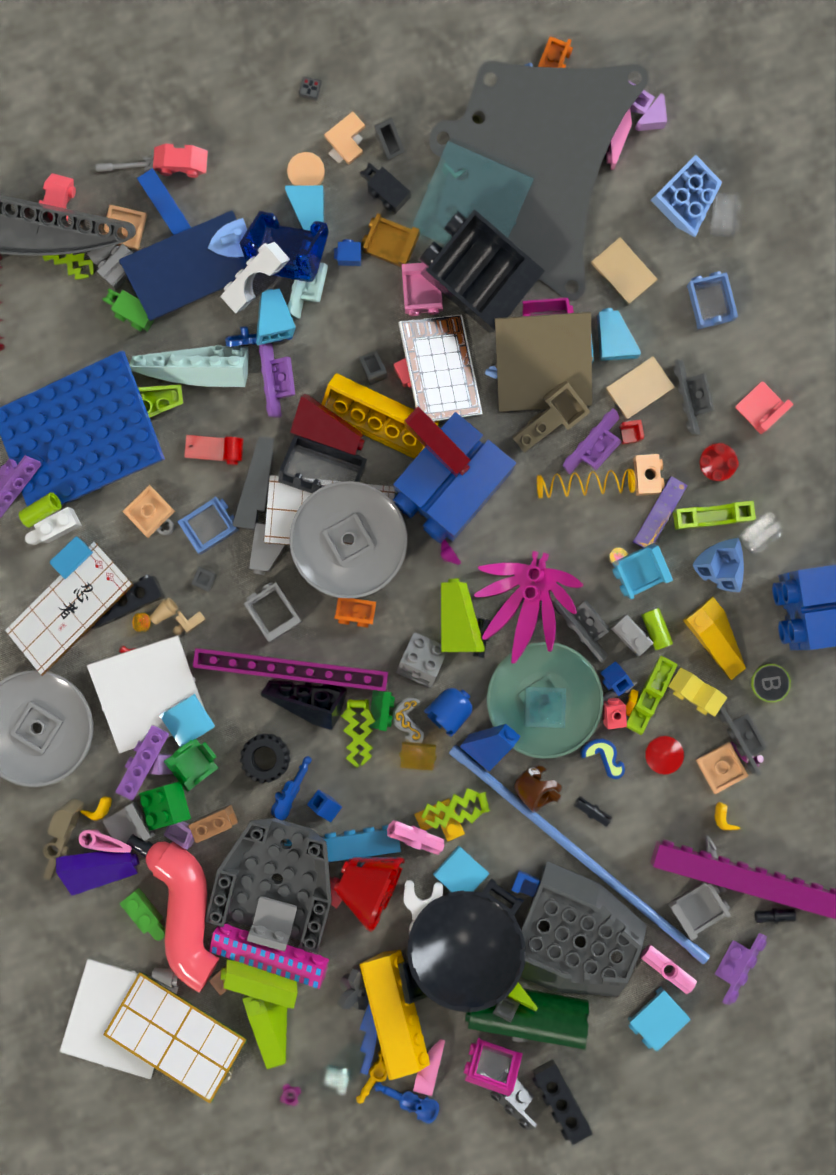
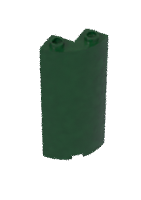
(557, 1020)

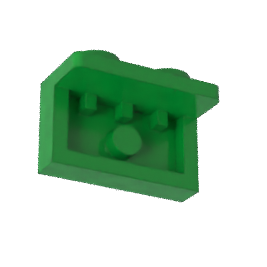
(380, 709)

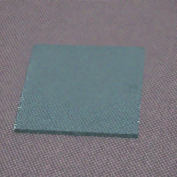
(469, 183)

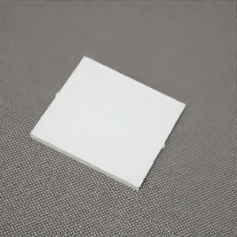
(140, 687)
(95, 1005)

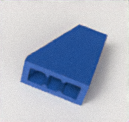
(490, 745)

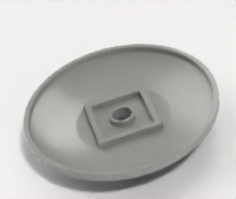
(344, 568)
(66, 728)

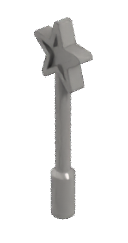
(148, 164)

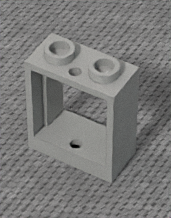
(282, 629)

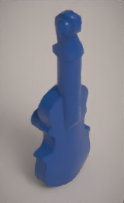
(243, 339)
(284, 800)
(425, 1108)

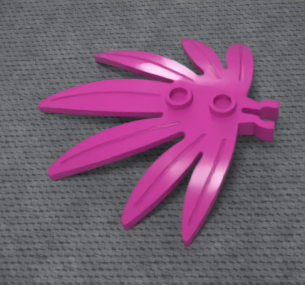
(535, 584)

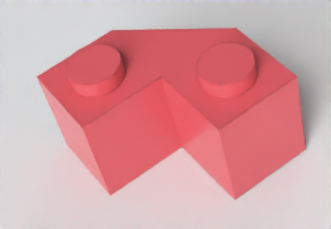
(188, 160)
(58, 192)

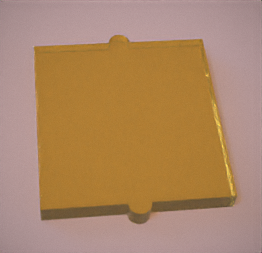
(418, 756)

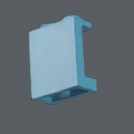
(641, 570)
(658, 1020)

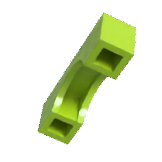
(713, 516)

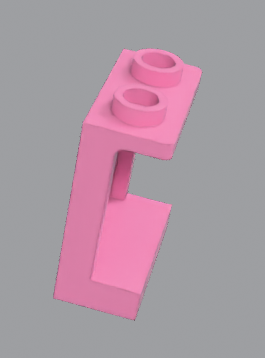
(419, 293)

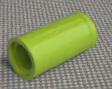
(40, 510)
(657, 629)

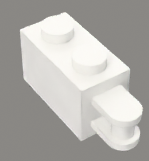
(54, 527)

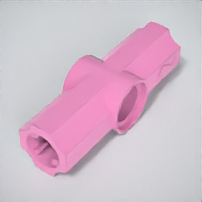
(415, 837)
(676, 976)

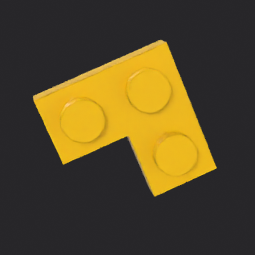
(451, 831)

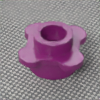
(290, 1100)

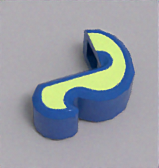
(608, 755)

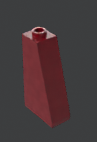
(324, 426)
(437, 442)

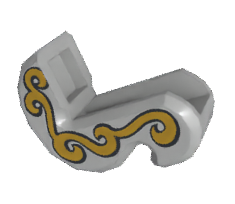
(404, 722)

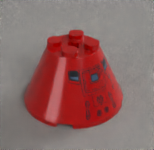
(368, 886)

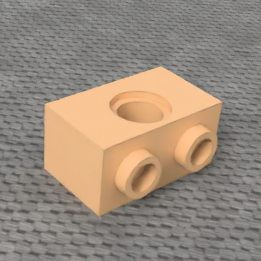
(643, 485)

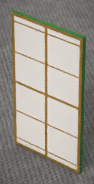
(175, 1037)

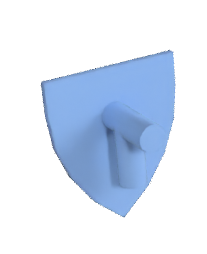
(227, 239)

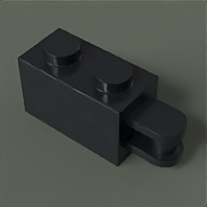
(386, 188)

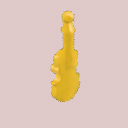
(377, 1073)

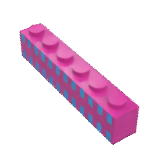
(291, 963)

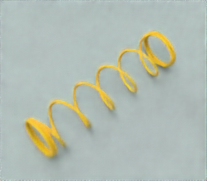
(631, 483)

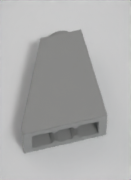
(264, 555)

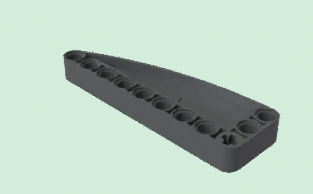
(41, 236)

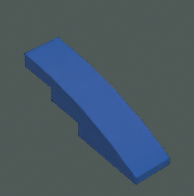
(163, 202)
(369, 1040)

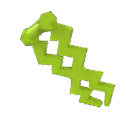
(69, 259)
(358, 739)
(449, 810)

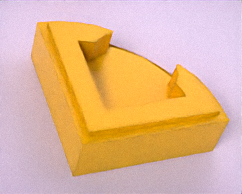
(631, 701)

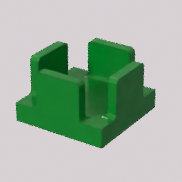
(192, 763)

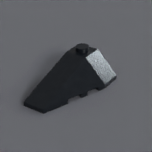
(312, 703)

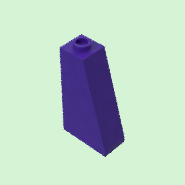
(95, 869)

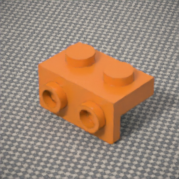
(556, 53)
(355, 611)

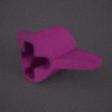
(448, 554)

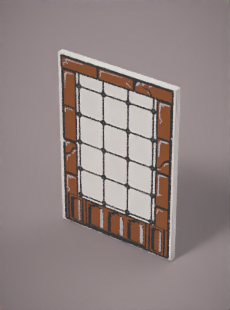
(440, 367)

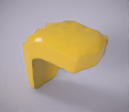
(101, 811)
(720, 817)

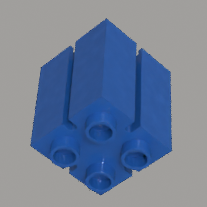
(442, 497)
(810, 607)

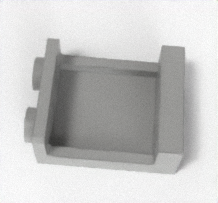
(699, 908)

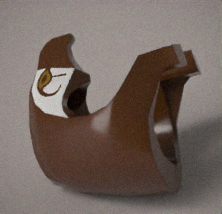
(531, 789)

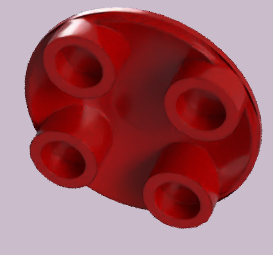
(718, 462)
(664, 755)

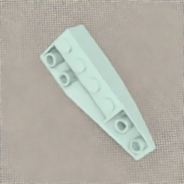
(197, 366)

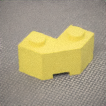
(697, 692)

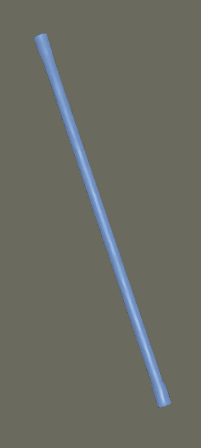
(696, 951)

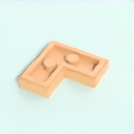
(341, 137)

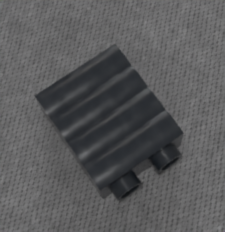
(480, 269)

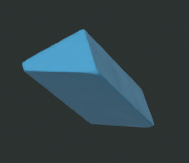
(71, 557)

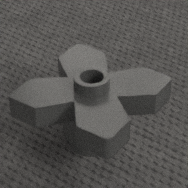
(354, 991)

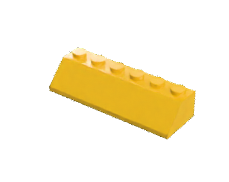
(372, 414)
(394, 1020)

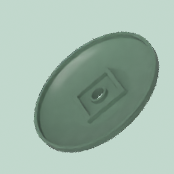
(555, 669)

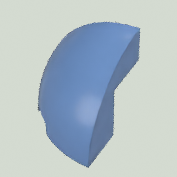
(722, 565)

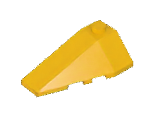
(714, 632)

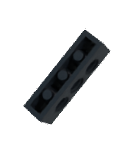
(153, 593)
(580, 1127)

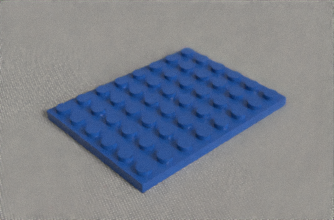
(81, 431)

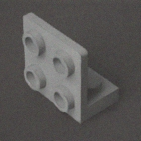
(421, 660)
(128, 822)
(272, 923)

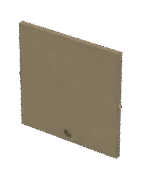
(539, 355)

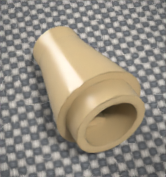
(164, 610)

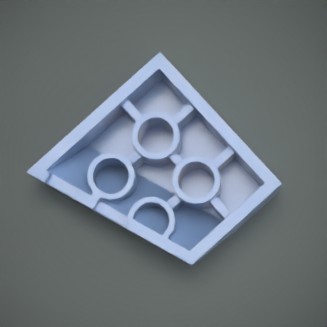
(688, 195)

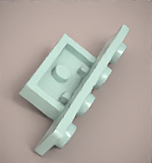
(307, 291)

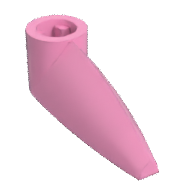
(102, 842)
(426, 1077)

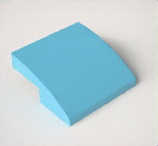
(187, 720)
(461, 872)

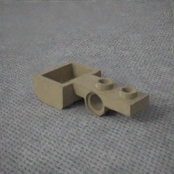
(564, 409)
(61, 827)

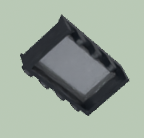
(315, 465)

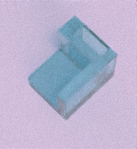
(337, 1078)

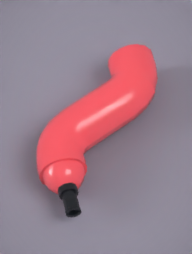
(185, 909)

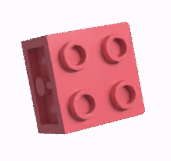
(762, 407)

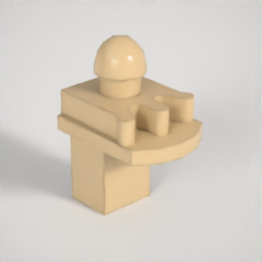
(187, 625)

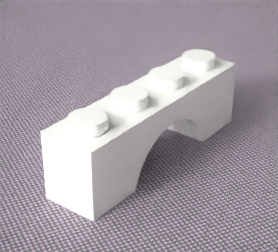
(268, 261)

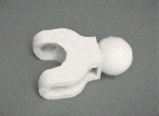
(416, 904)

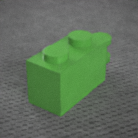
(128, 308)
(144, 914)

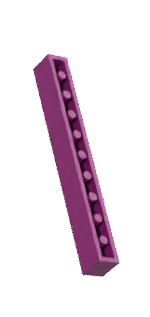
(290, 669)
(744, 878)

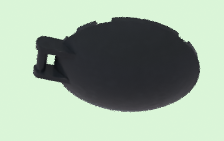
(467, 949)

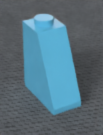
(307, 203)
(273, 318)
(614, 337)

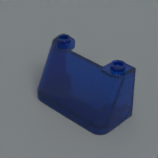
(301, 246)

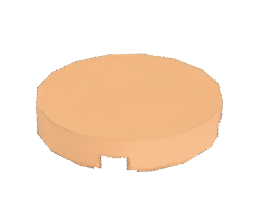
(305, 170)

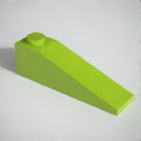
(161, 398)
(269, 1028)

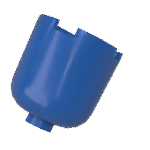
(450, 710)

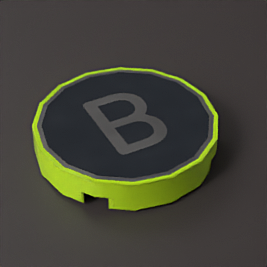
(770, 683)

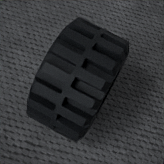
(248, 761)

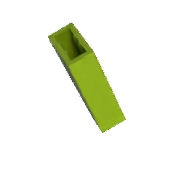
(458, 619)
(259, 984)

